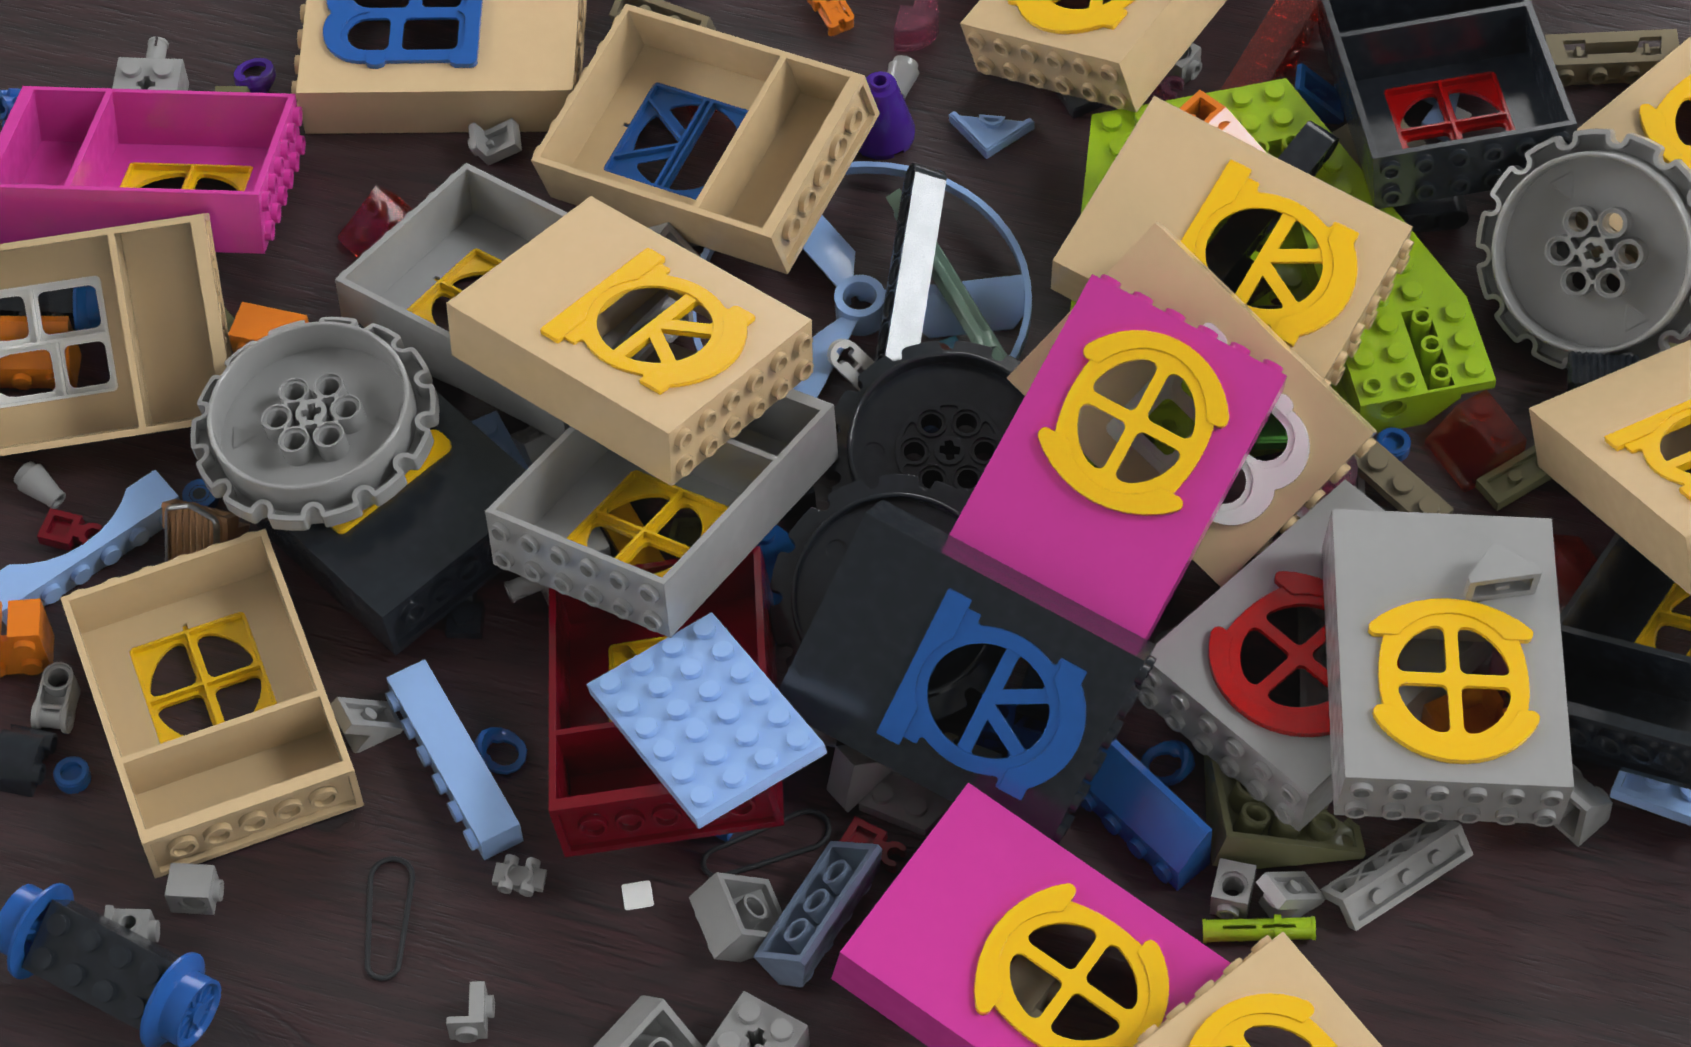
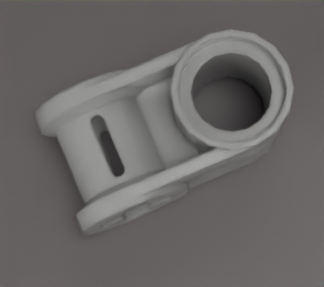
(56, 705)

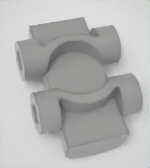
(519, 878)

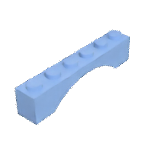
(131, 526)

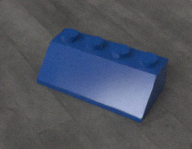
(1149, 818)

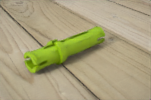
(1256, 929)

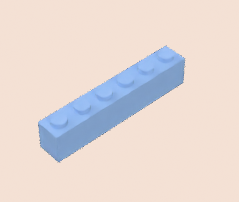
(454, 759)

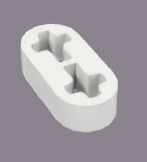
(844, 368)

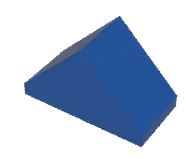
(1319, 95)

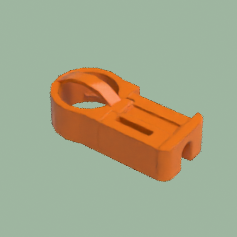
(835, 15)

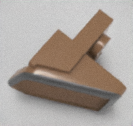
(195, 527)

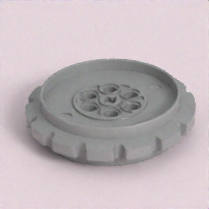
(1539, 210)
(315, 423)

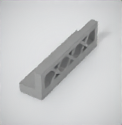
(1398, 871)

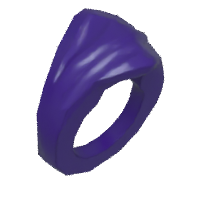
(256, 84)

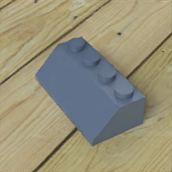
(818, 911)

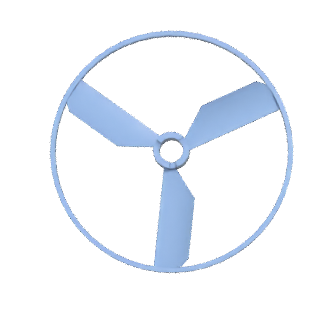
(999, 299)

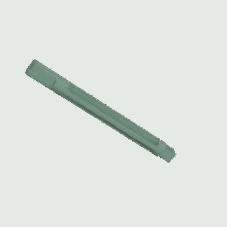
(957, 295)

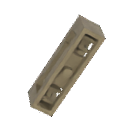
(1609, 55)

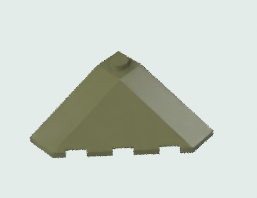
(1253, 834)

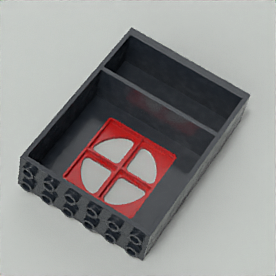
(1412, 50)

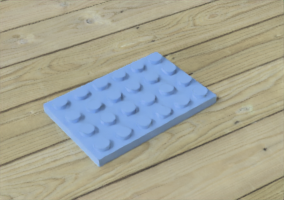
(706, 720)

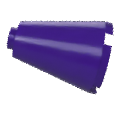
(894, 126)

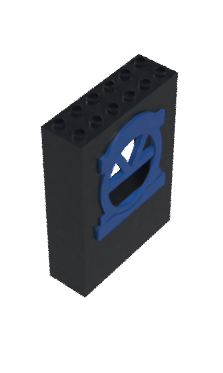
(909, 601)

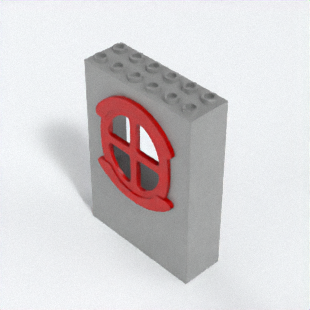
(1203, 694)

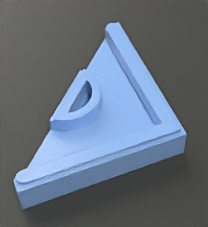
(990, 132)

